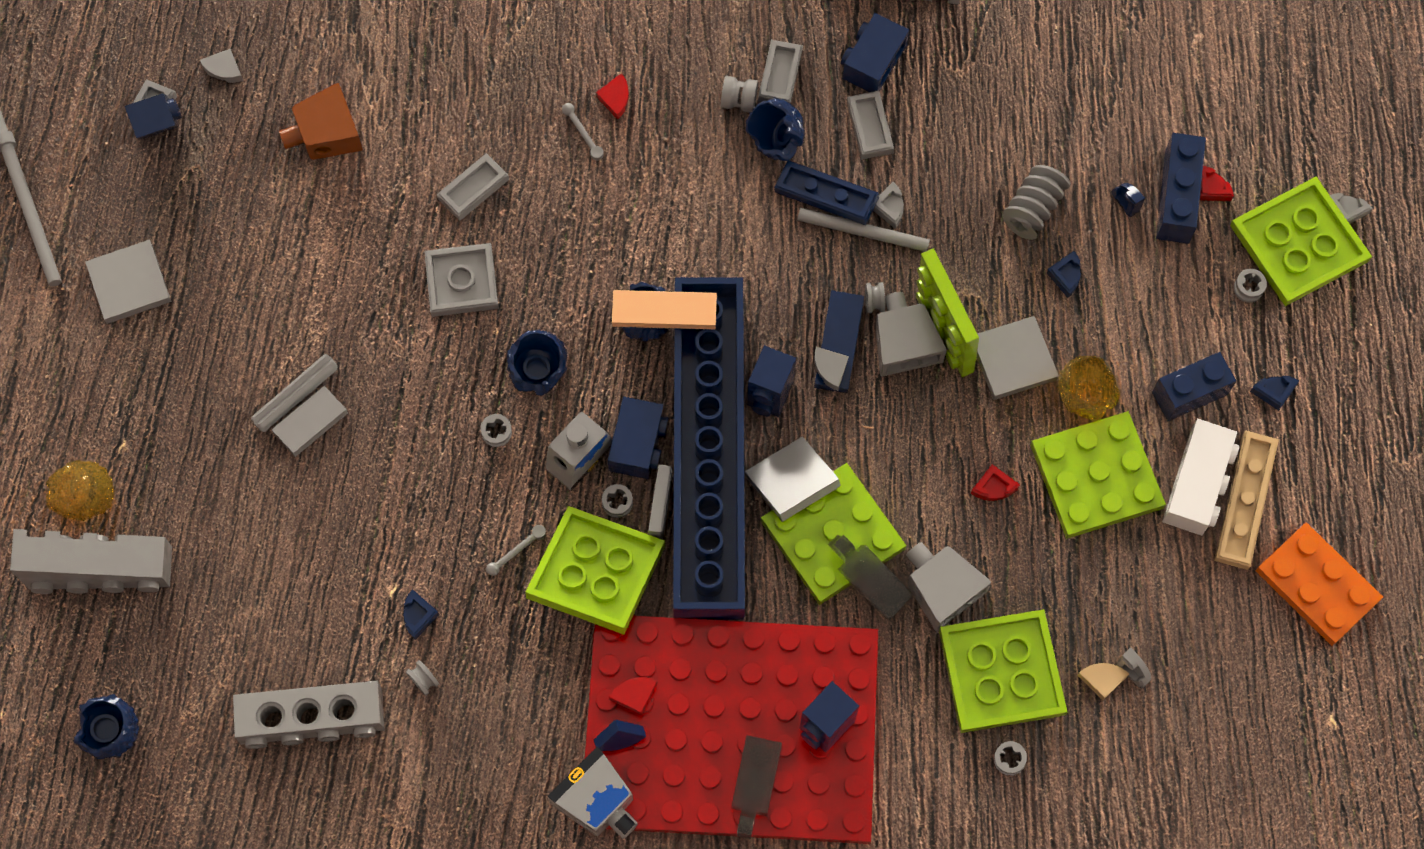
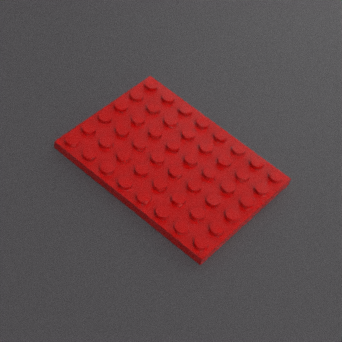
(714, 691)

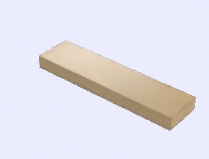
(1246, 500)

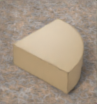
(1103, 678)

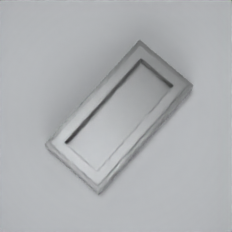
(780, 71)
(870, 125)
(473, 187)
(309, 421)
(660, 501)

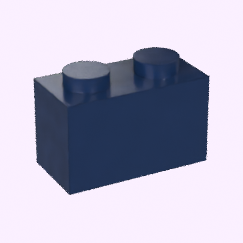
(875, 53)
(153, 115)
(771, 382)
(1193, 386)
(637, 437)
(828, 717)

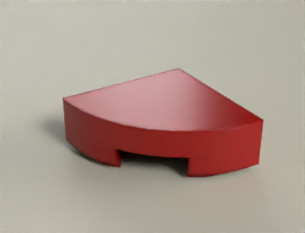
(615, 96)
(1214, 186)
(995, 485)
(634, 693)

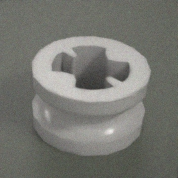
(1246, 295)
(875, 297)
(501, 439)
(612, 491)
(422, 677)
(1016, 749)

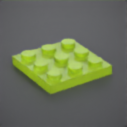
(1300, 241)
(947, 313)
(1097, 474)
(841, 512)
(595, 569)
(1002, 671)

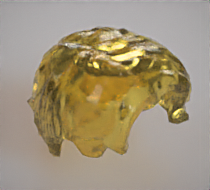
(1088, 387)
(80, 490)

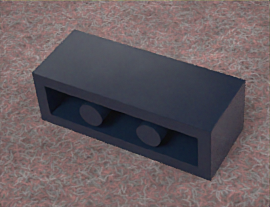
(1180, 188)

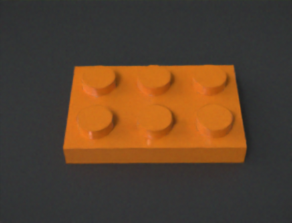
(1319, 584)

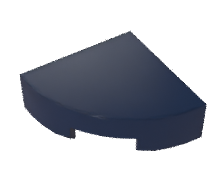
(1128, 198)
(1066, 273)
(1275, 390)
(417, 614)
(619, 736)

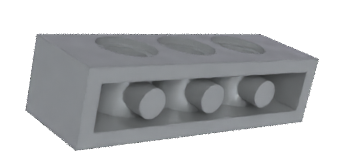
(254, 708)

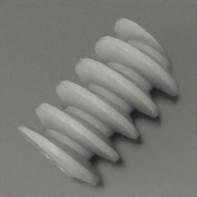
(1035, 200)

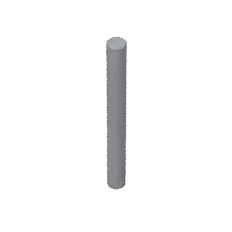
(867, 231)

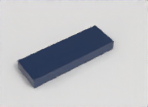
(826, 192)
(841, 332)

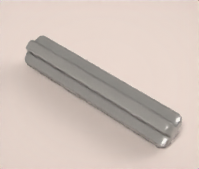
(294, 393)

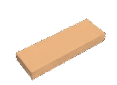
(664, 309)

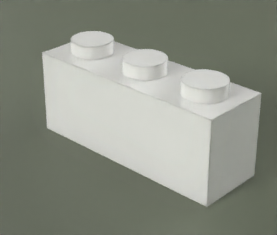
(1201, 477)

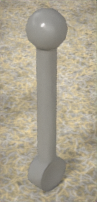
(596, 152)
(538, 533)

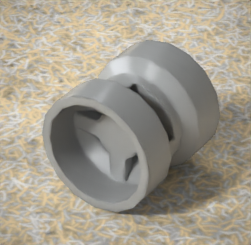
(732, 90)

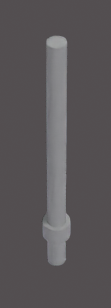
(7, 147)

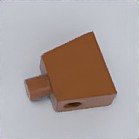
(323, 125)

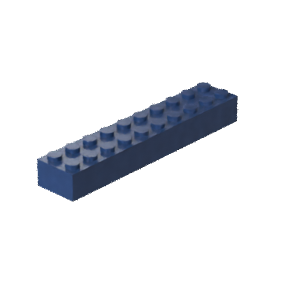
(710, 459)

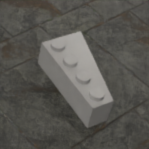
(90, 562)

